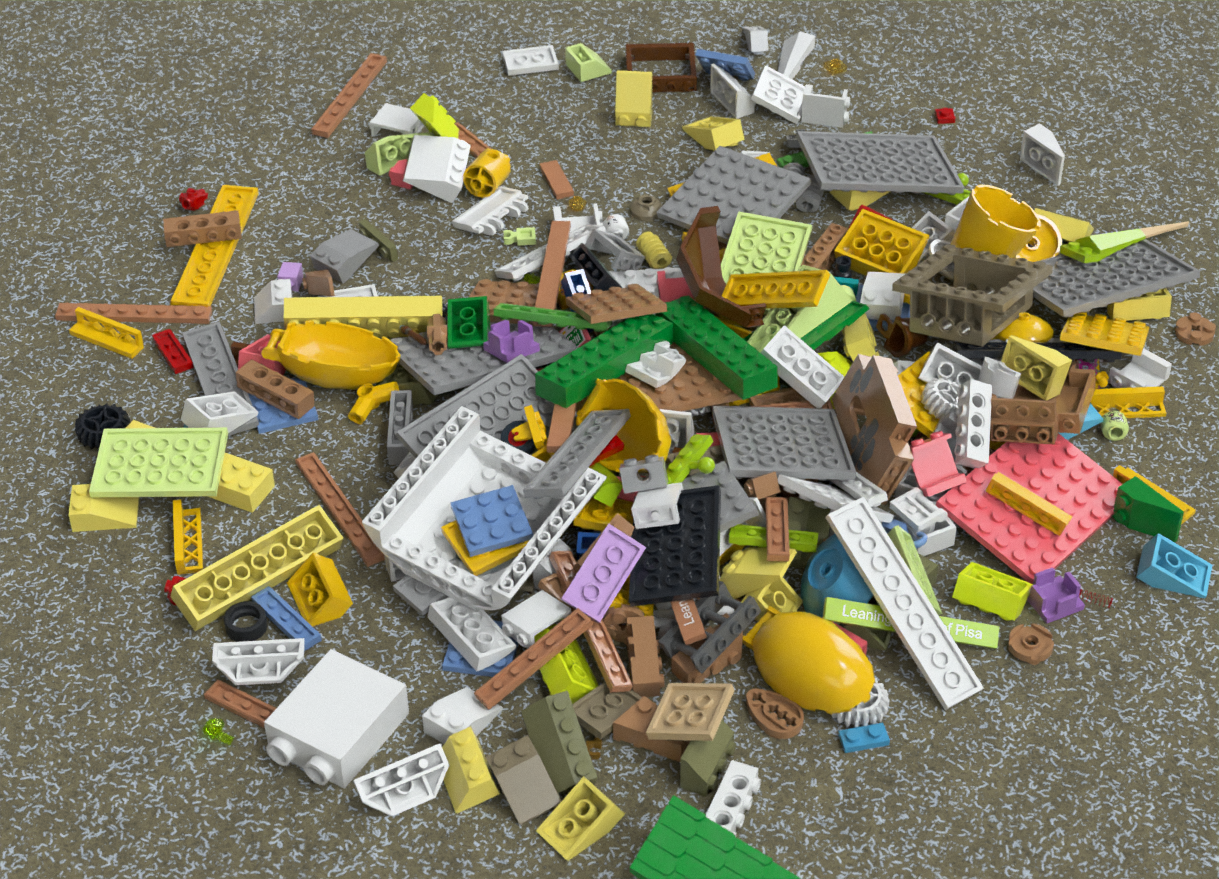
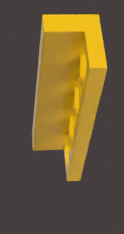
(107, 337)
(1130, 397)
(1124, 475)
(1028, 503)
(180, 537)

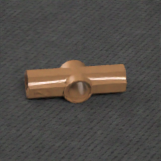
(437, 334)

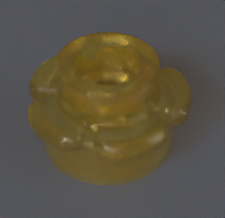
(577, 203)

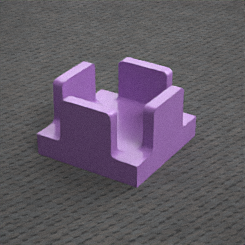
(510, 345)
(1055, 596)

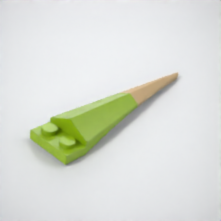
(1100, 246)

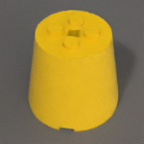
(995, 222)

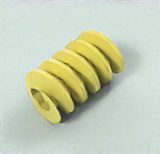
(653, 250)

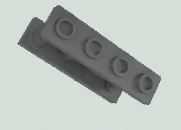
(717, 642)

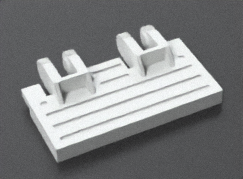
(487, 213)

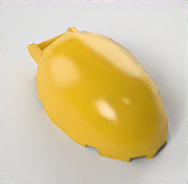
(332, 354)
(643, 433)
(810, 661)

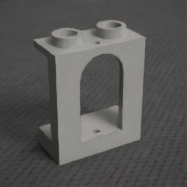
(608, 242)

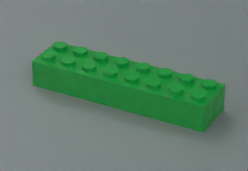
(720, 349)
(602, 358)

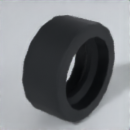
(249, 633)

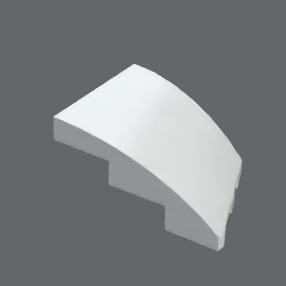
(658, 365)

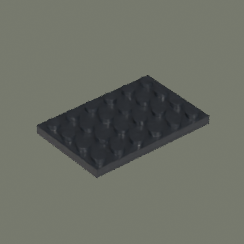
(682, 557)

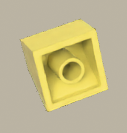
(777, 595)

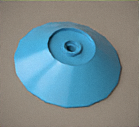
(831, 575)

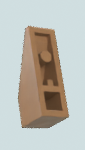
(319, 283)

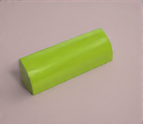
(610, 488)

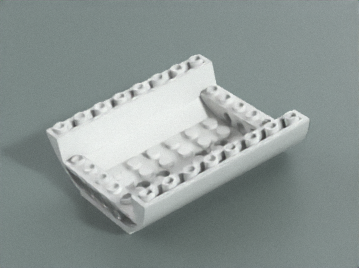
(458, 466)

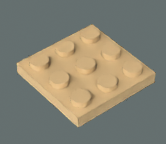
(690, 711)

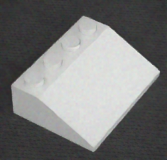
(437, 165)

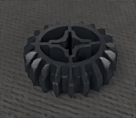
(92, 422)

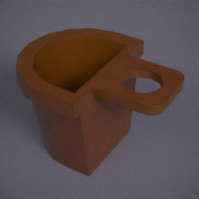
(898, 337)

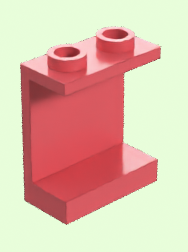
(672, 288)
(934, 464)

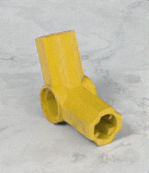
(370, 398)

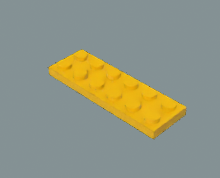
(777, 288)

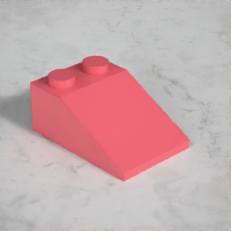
(254, 351)

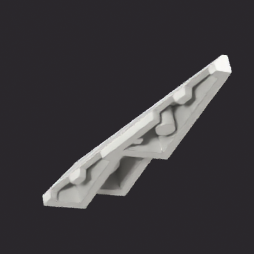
(794, 53)

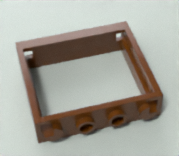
(663, 52)

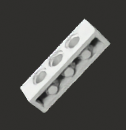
(973, 424)
(734, 796)

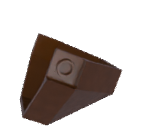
(702, 271)

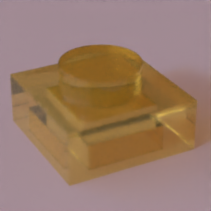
(835, 66)

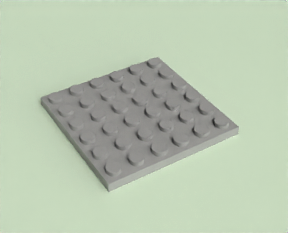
(734, 185)
(783, 440)

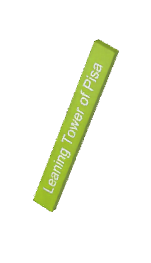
(874, 617)

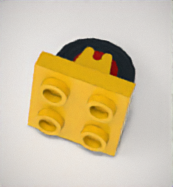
(526, 435)

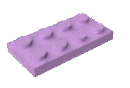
(603, 573)

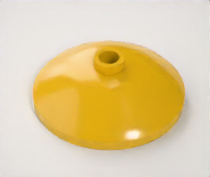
(1045, 242)
(1028, 328)

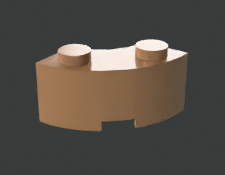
(762, 487)

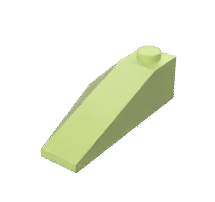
(388, 151)

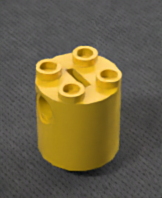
(487, 173)

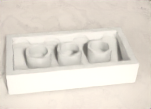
(802, 367)
(471, 632)

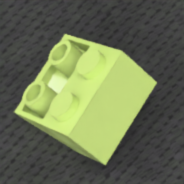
(585, 63)

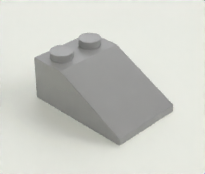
(343, 254)

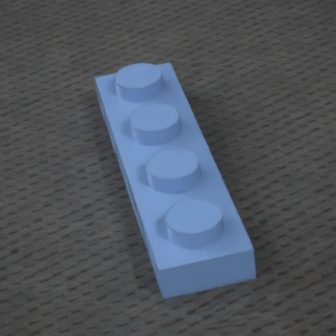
(286, 617)

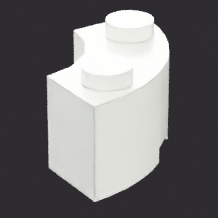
(1003, 379)

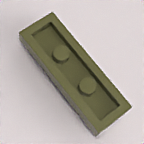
(386, 247)

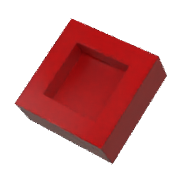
(945, 115)

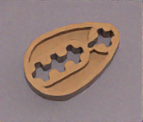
(769, 722)

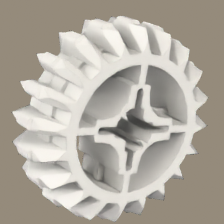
(940, 397)
(869, 711)

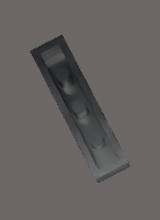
(593, 268)

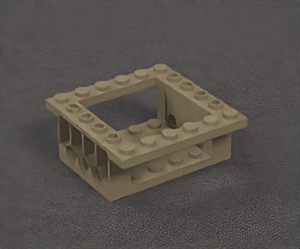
(963, 310)

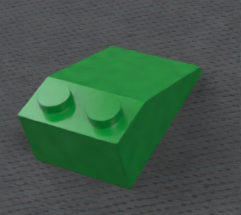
(468, 322)
(1146, 510)

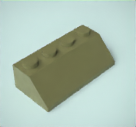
(559, 741)

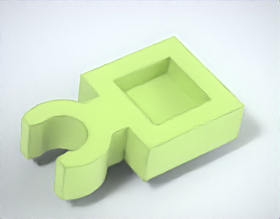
(523, 236)

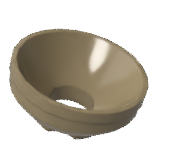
(645, 211)

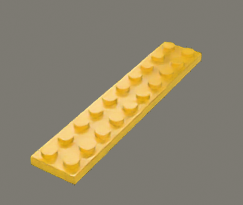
(211, 259)

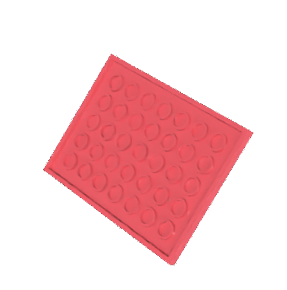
(1052, 472)

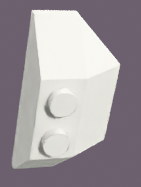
(258, 660)
(404, 782)

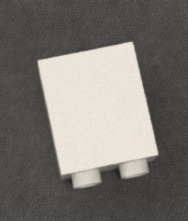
(336, 719)

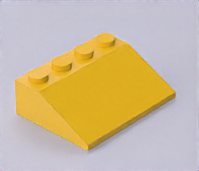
(881, 245)

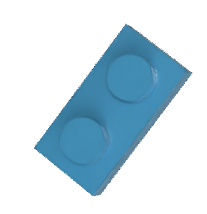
(863, 737)

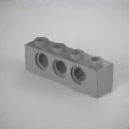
(400, 416)

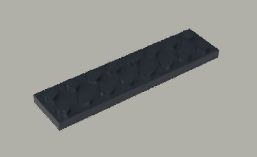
(1071, 350)

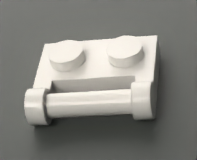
(915, 514)

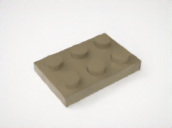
(601, 708)

